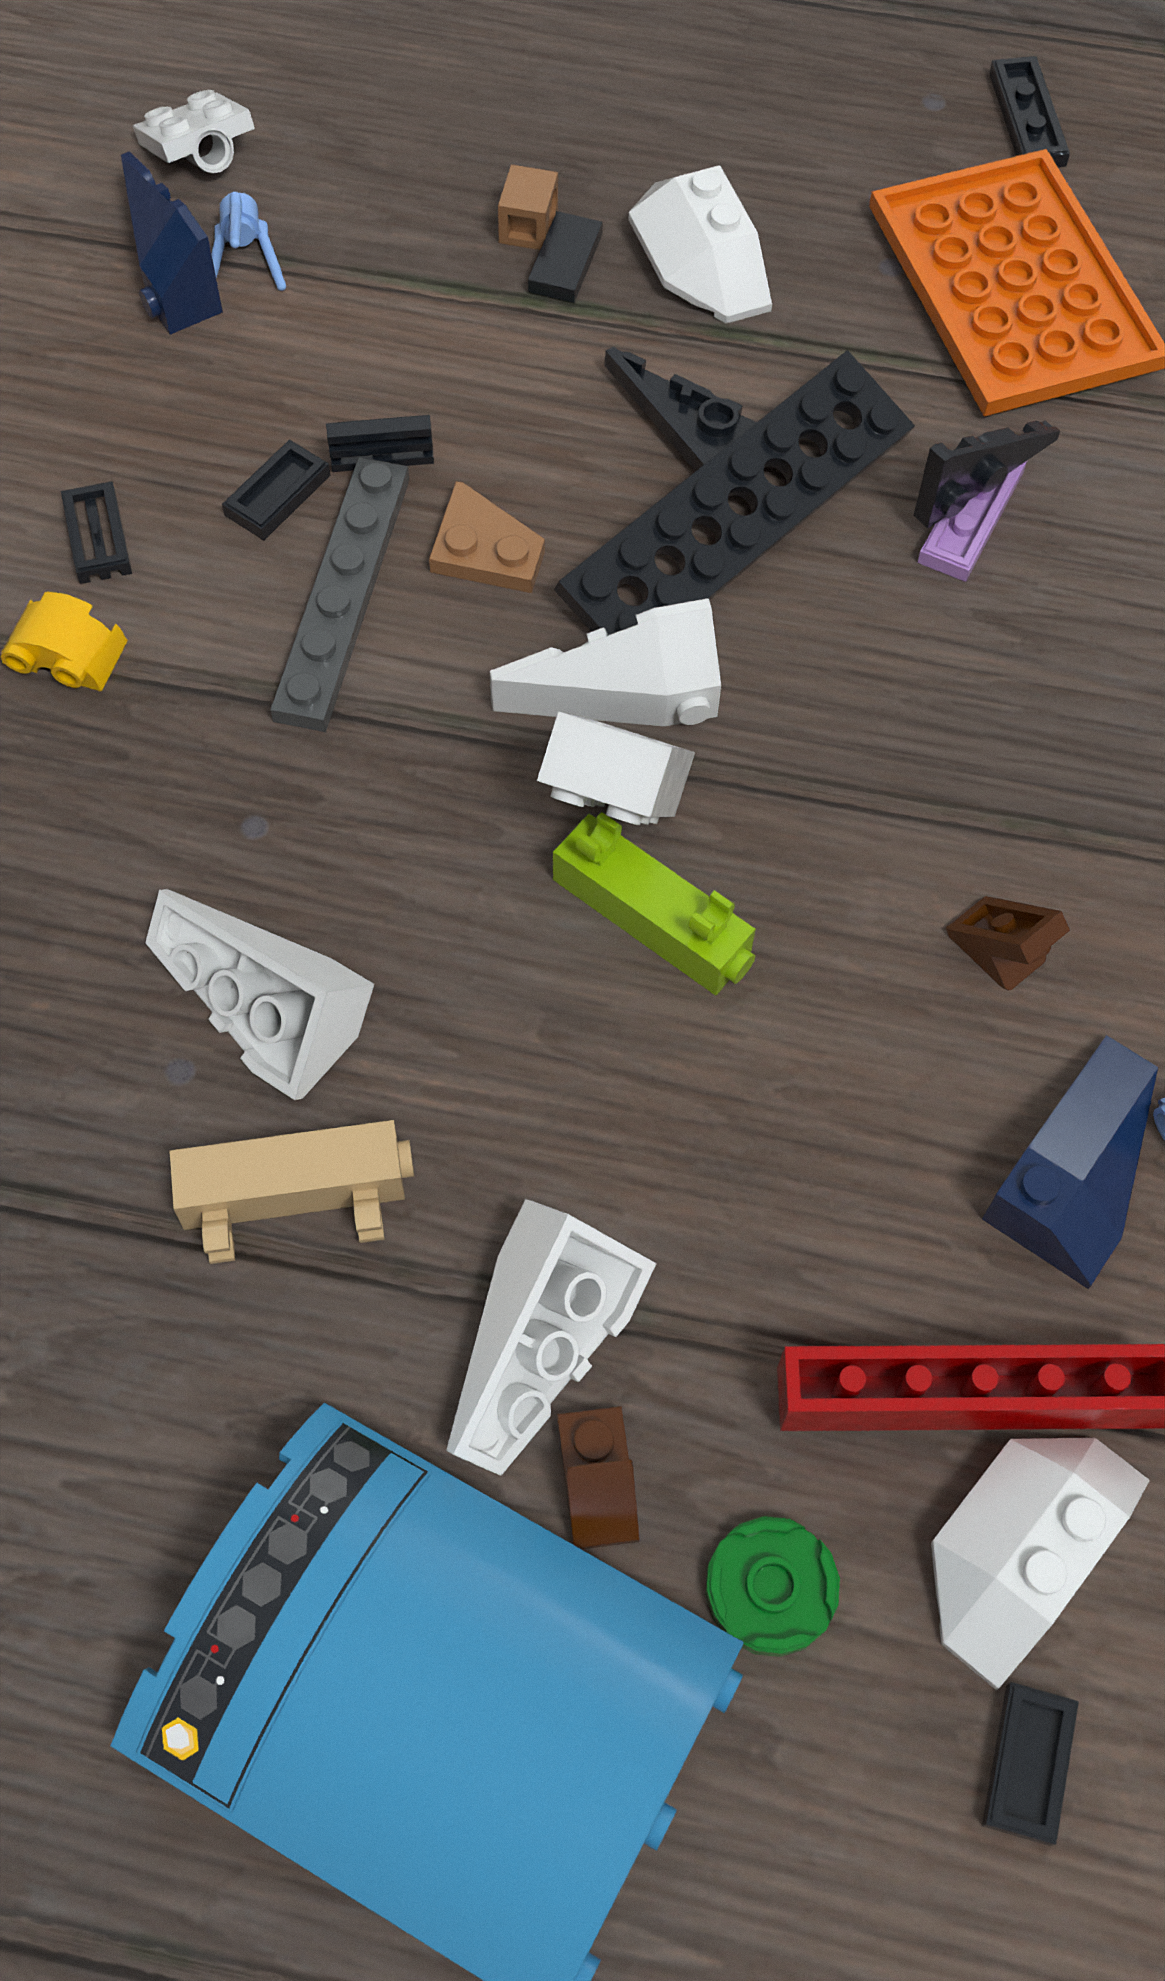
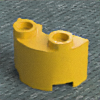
(65, 639)

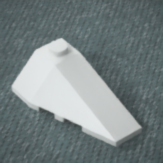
(641, 675)
(273, 996)
(544, 1315)

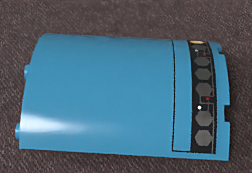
(430, 1702)

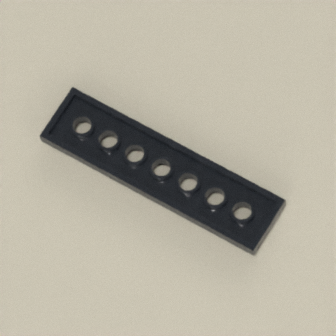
(739, 471)

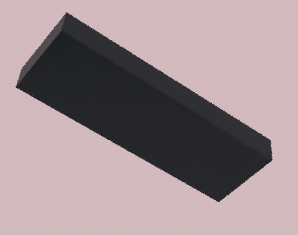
(1028, 108)

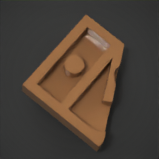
(485, 544)

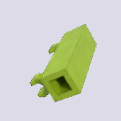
(654, 904)

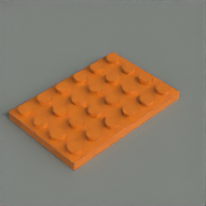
(1017, 282)

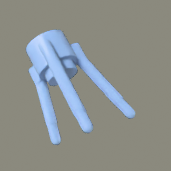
(239, 227)

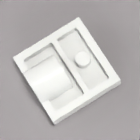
(179, 131)

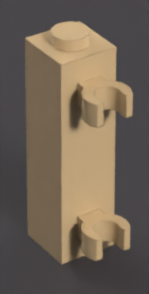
(289, 1177)

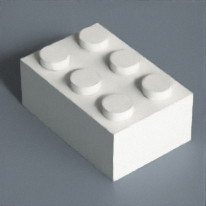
(613, 766)

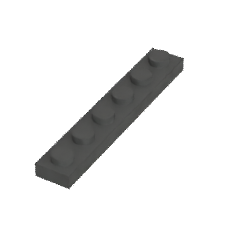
(340, 595)

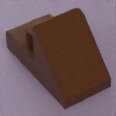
(1007, 937)
(598, 1478)

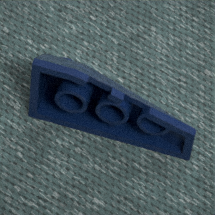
(170, 252)
(1079, 1171)

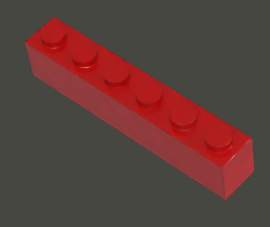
(972, 1387)

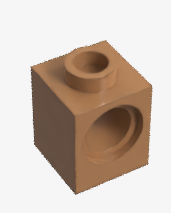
(527, 206)

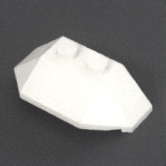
(703, 244)
(1026, 1546)

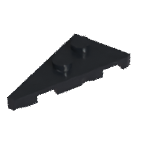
(682, 410)
(975, 467)

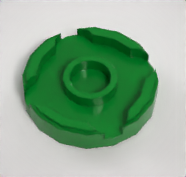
(772, 1586)

